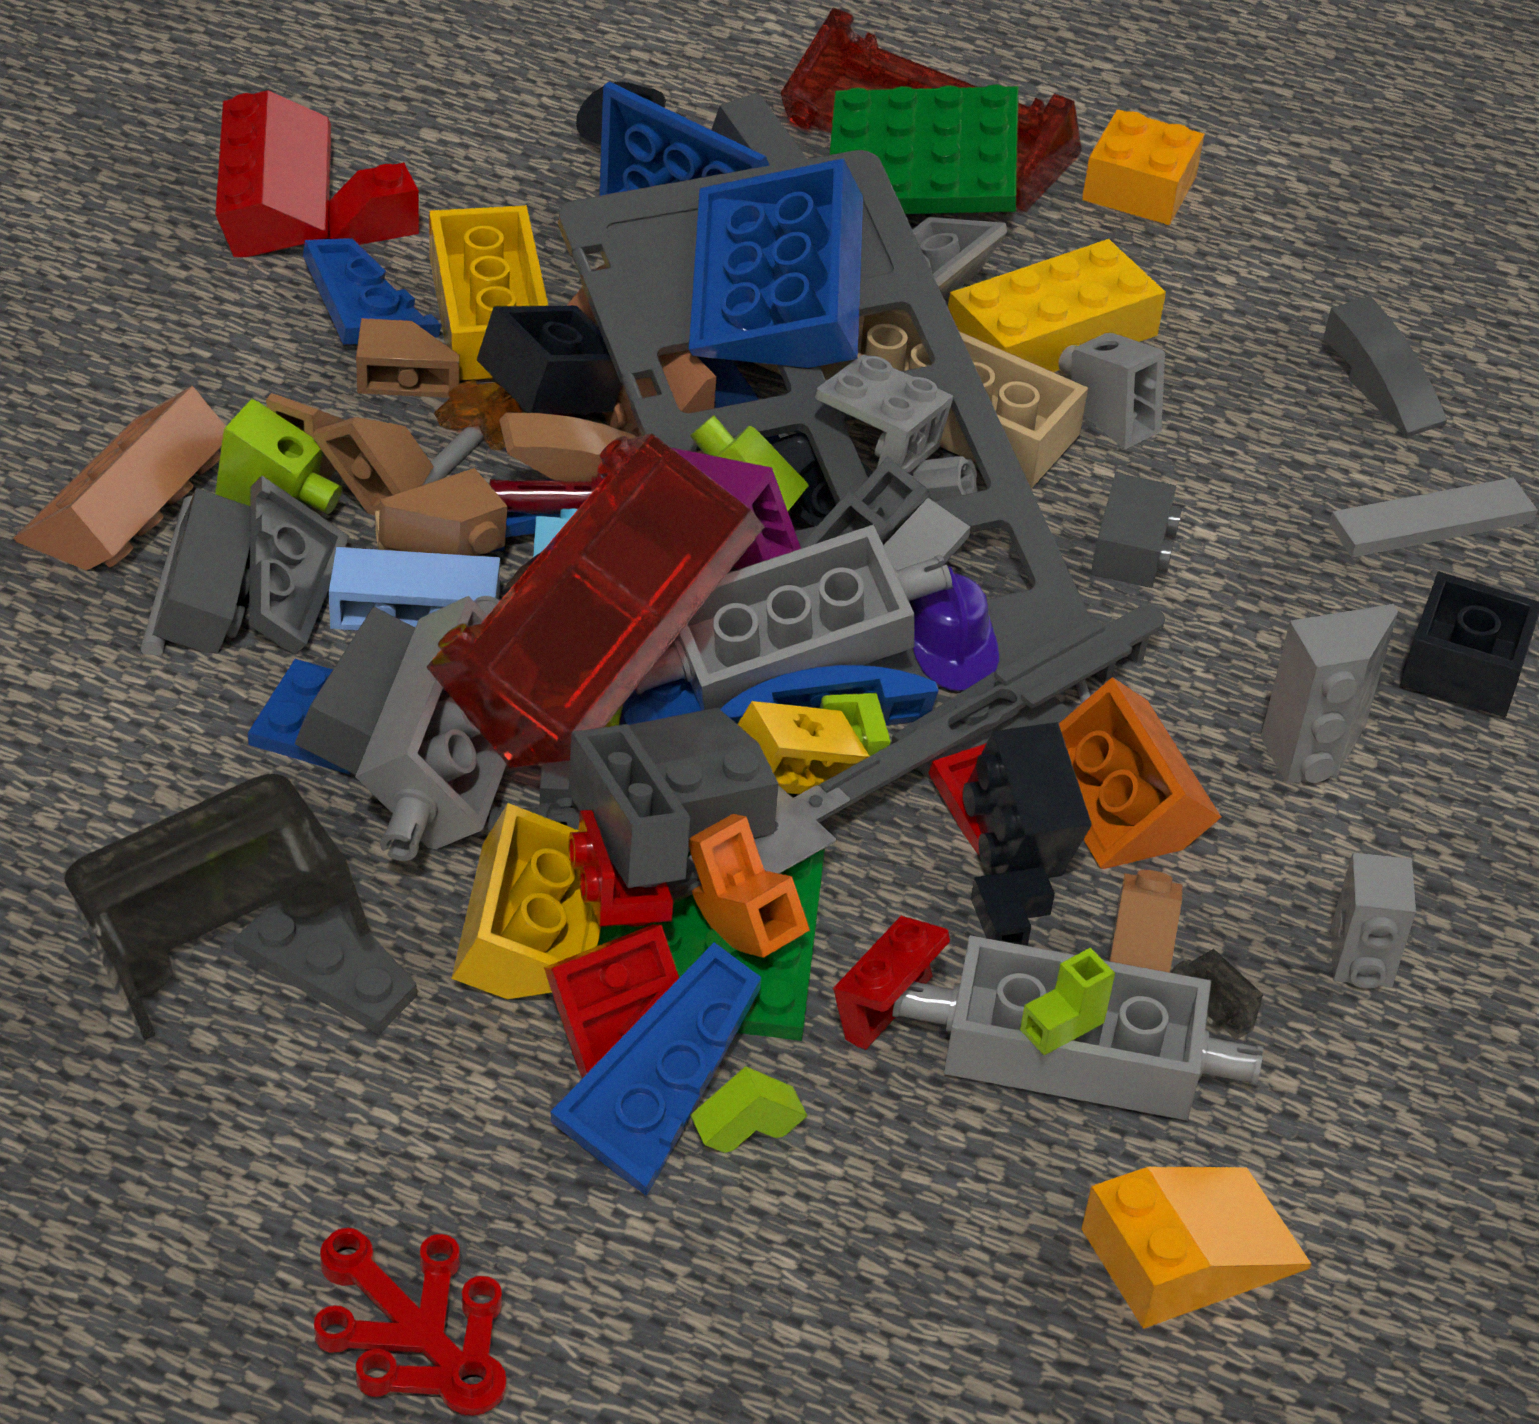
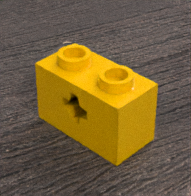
(802, 743)

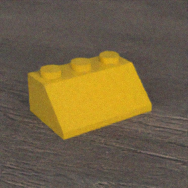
(523, 908)

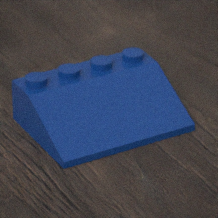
(655, 146)
(779, 268)

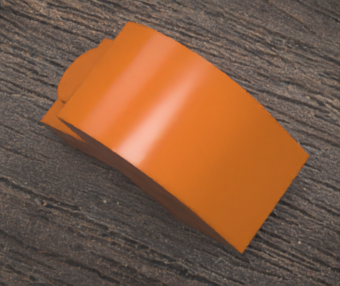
(737, 897)

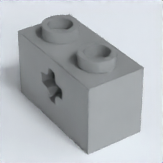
(1372, 920)

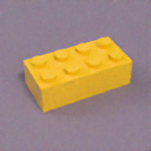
(480, 263)
(1061, 304)

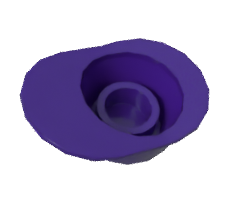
(955, 635)

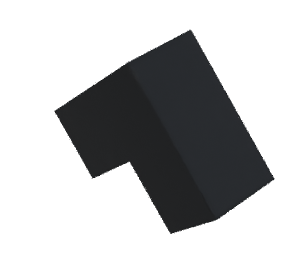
(1008, 900)

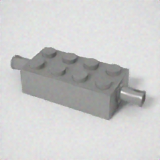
(798, 613)
(426, 752)
(1137, 1060)

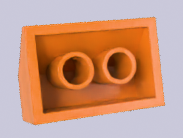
(1133, 779)

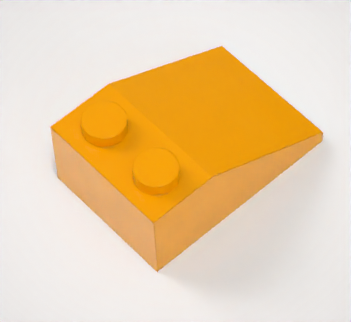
(1187, 1238)

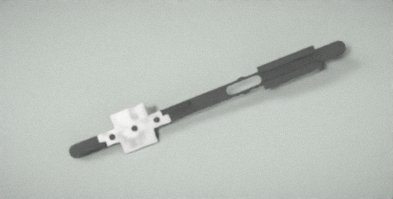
(1026, 681)

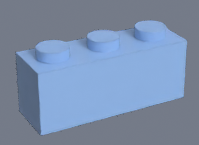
(404, 583)

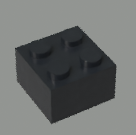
(550, 359)
(1471, 644)
(1027, 801)

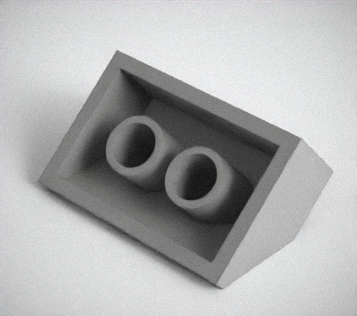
(957, 248)
(1325, 690)

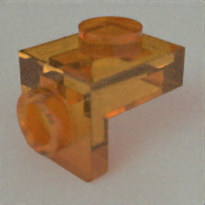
(479, 406)

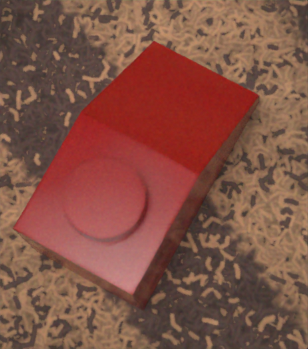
(375, 206)

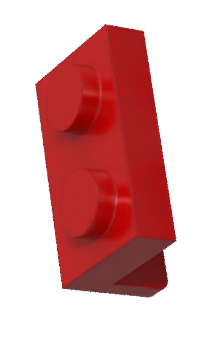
(605, 888)
(883, 974)

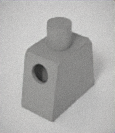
(1122, 385)

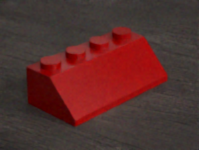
(272, 174)

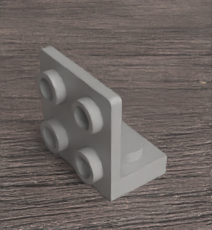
(902, 406)

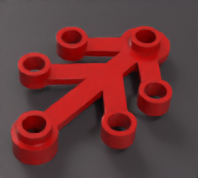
(414, 1327)

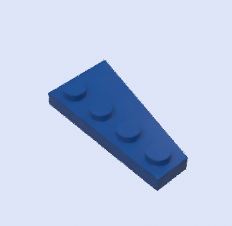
(653, 1078)

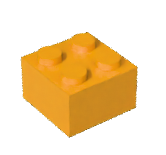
(1143, 166)

